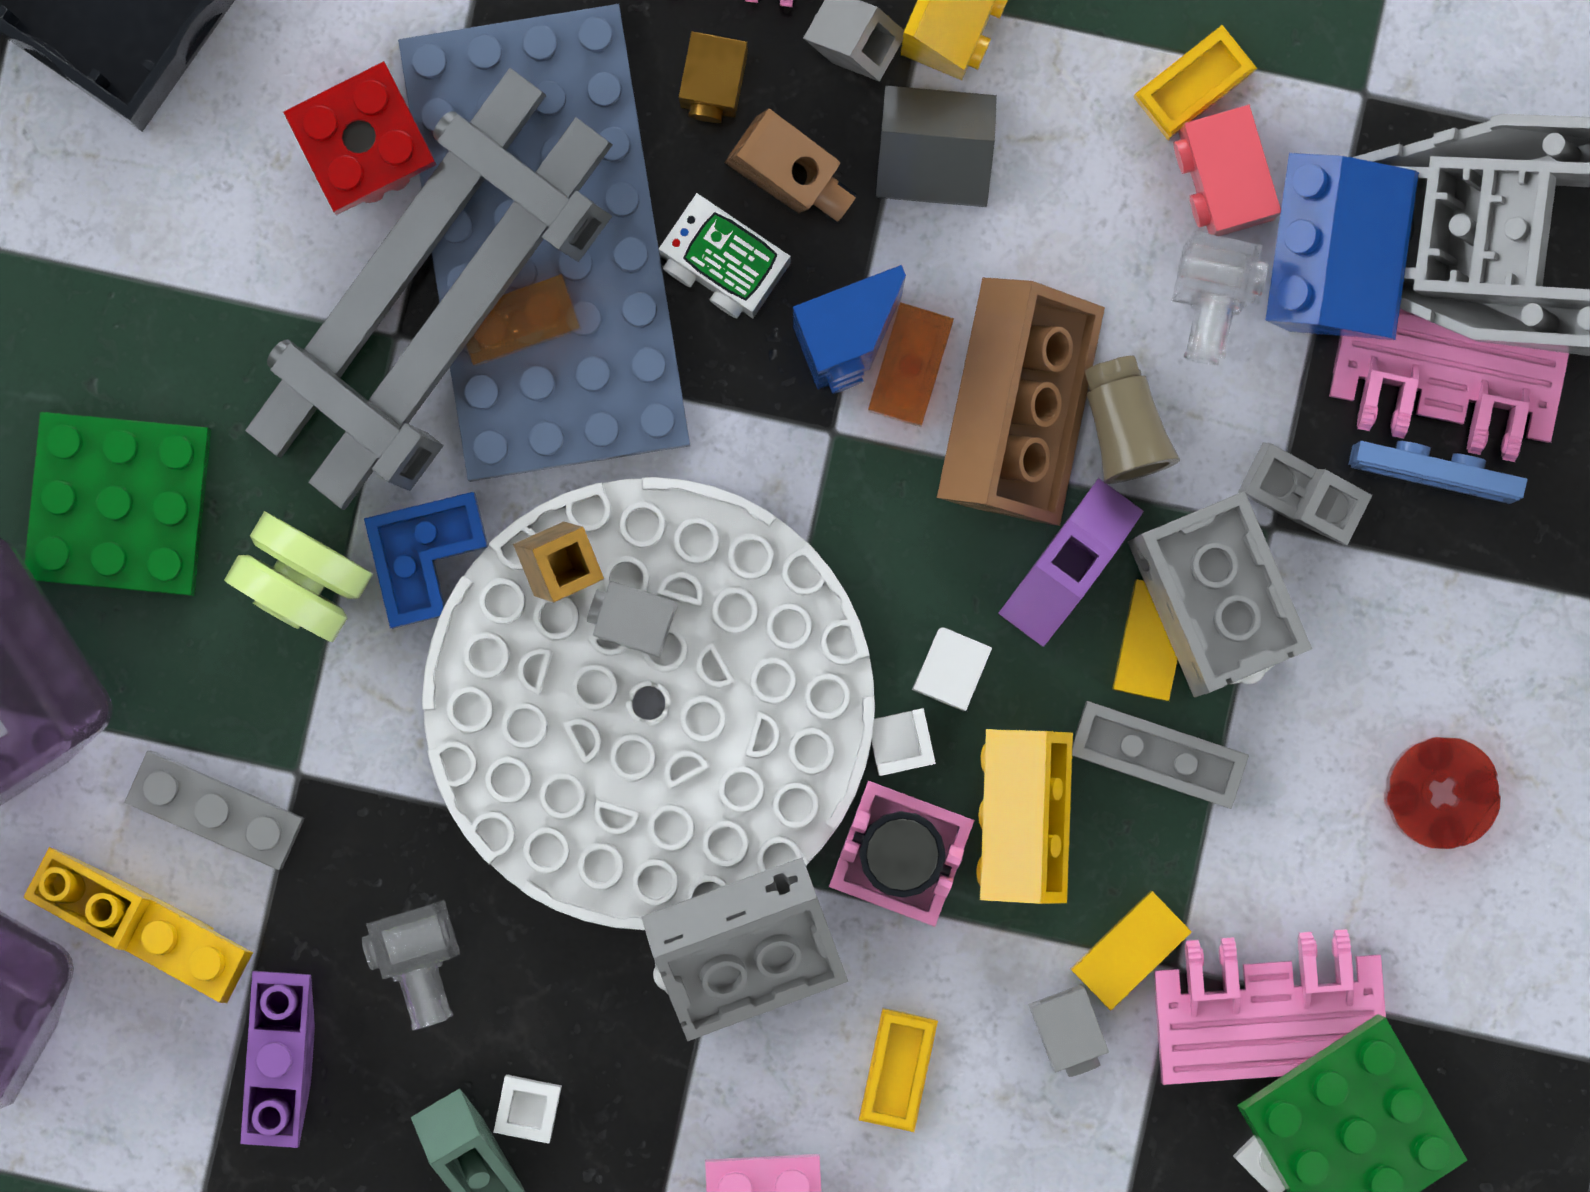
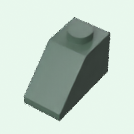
(463, 1147)

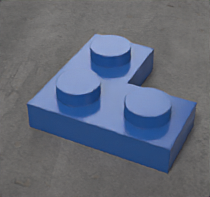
(408, 544)

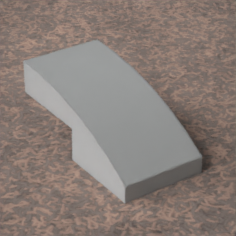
(1305, 493)

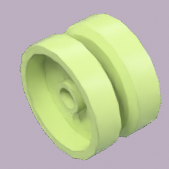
(296, 580)

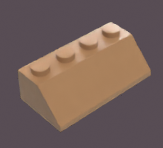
(1020, 400)

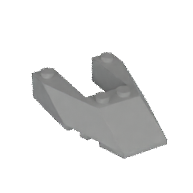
(1487, 227)

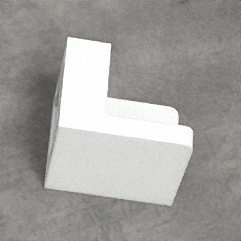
(952, 669)
(901, 742)

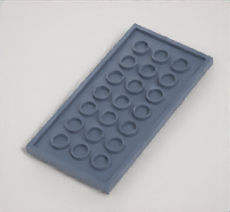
(618, 378)

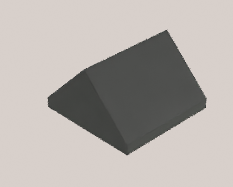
(936, 146)

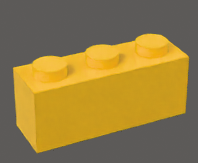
(1025, 816)

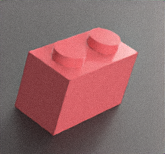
(1227, 172)

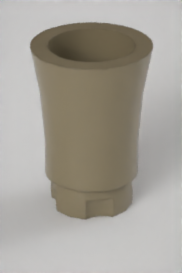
(1127, 422)

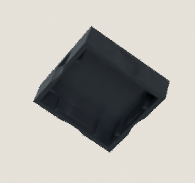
(115, 49)

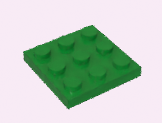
(117, 503)
(1353, 1119)

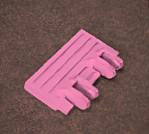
(1449, 375)
(1269, 1022)

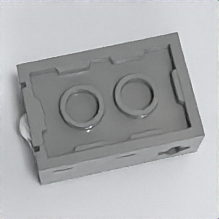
(1219, 595)
(743, 949)

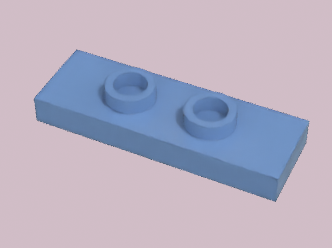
(1461, 474)

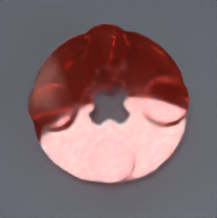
(1475, 787)

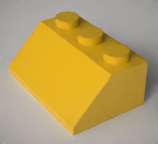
(950, 33)

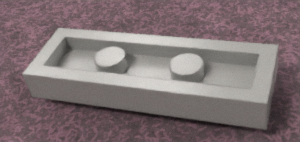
(1159, 754)
(214, 810)

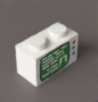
(723, 257)

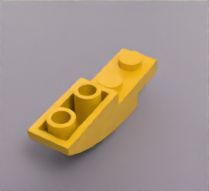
(138, 924)

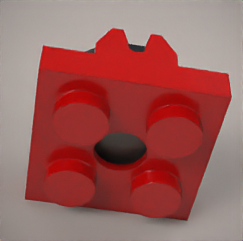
(360, 139)

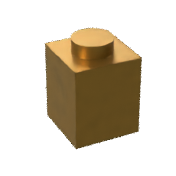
(712, 77)
(558, 561)

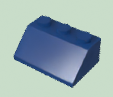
(1341, 246)
(847, 327)

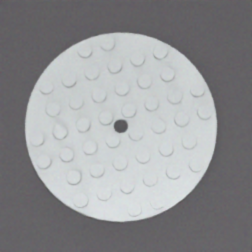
(626, 811)

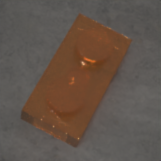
(525, 320)
(910, 364)

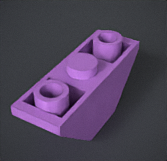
(1071, 562)
(278, 1059)

